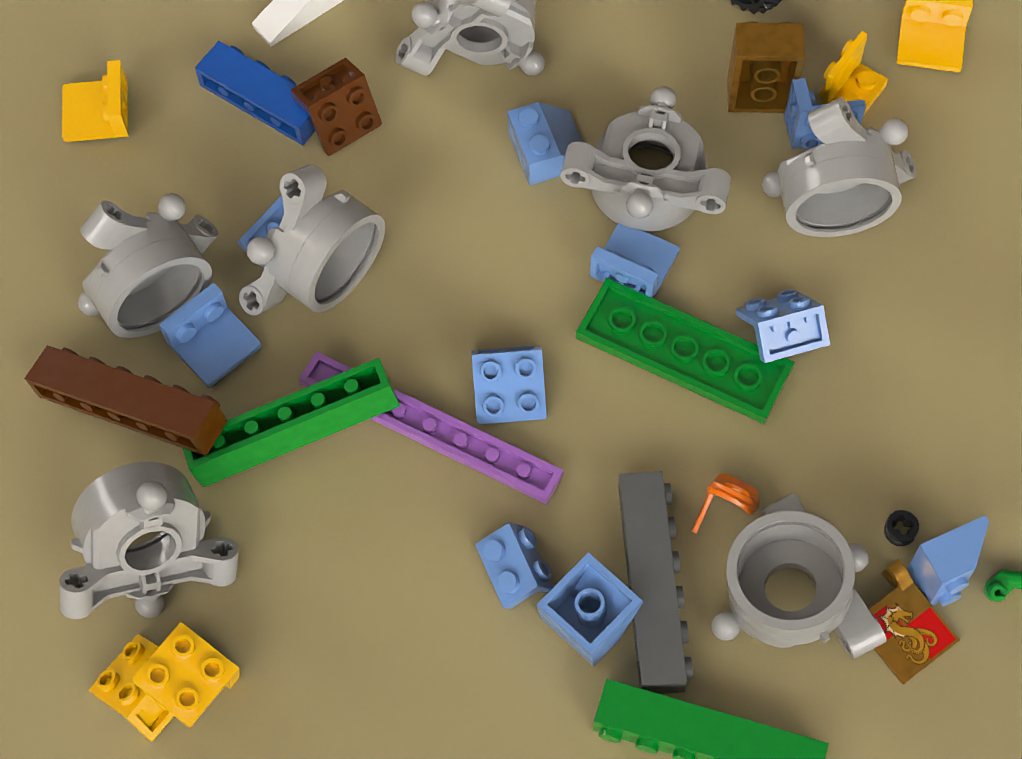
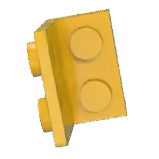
(933, 33)
(851, 78)
(96, 107)
(186, 674)
(120, 693)

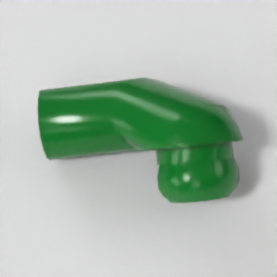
(1002, 584)

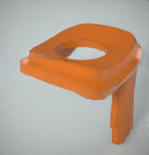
(733, 490)

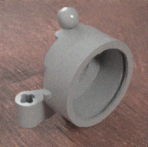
(475, 29)
(845, 180)
(642, 196)
(317, 248)
(149, 265)
(121, 509)
(799, 540)

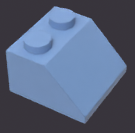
(541, 139)
(948, 561)
(589, 608)

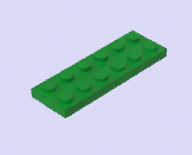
(684, 350)

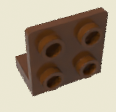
(338, 105)

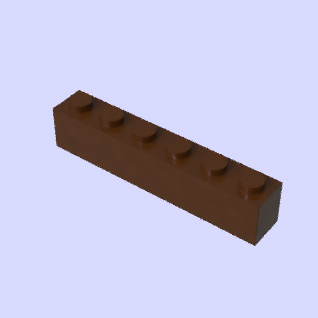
(127, 399)

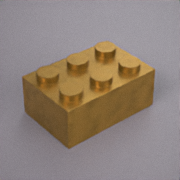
(763, 66)

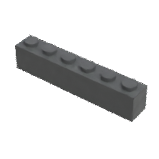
(651, 577)

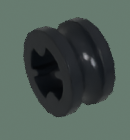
(894, 535)

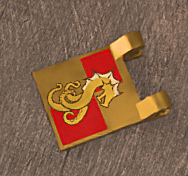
(911, 626)

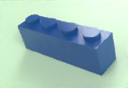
(254, 90)

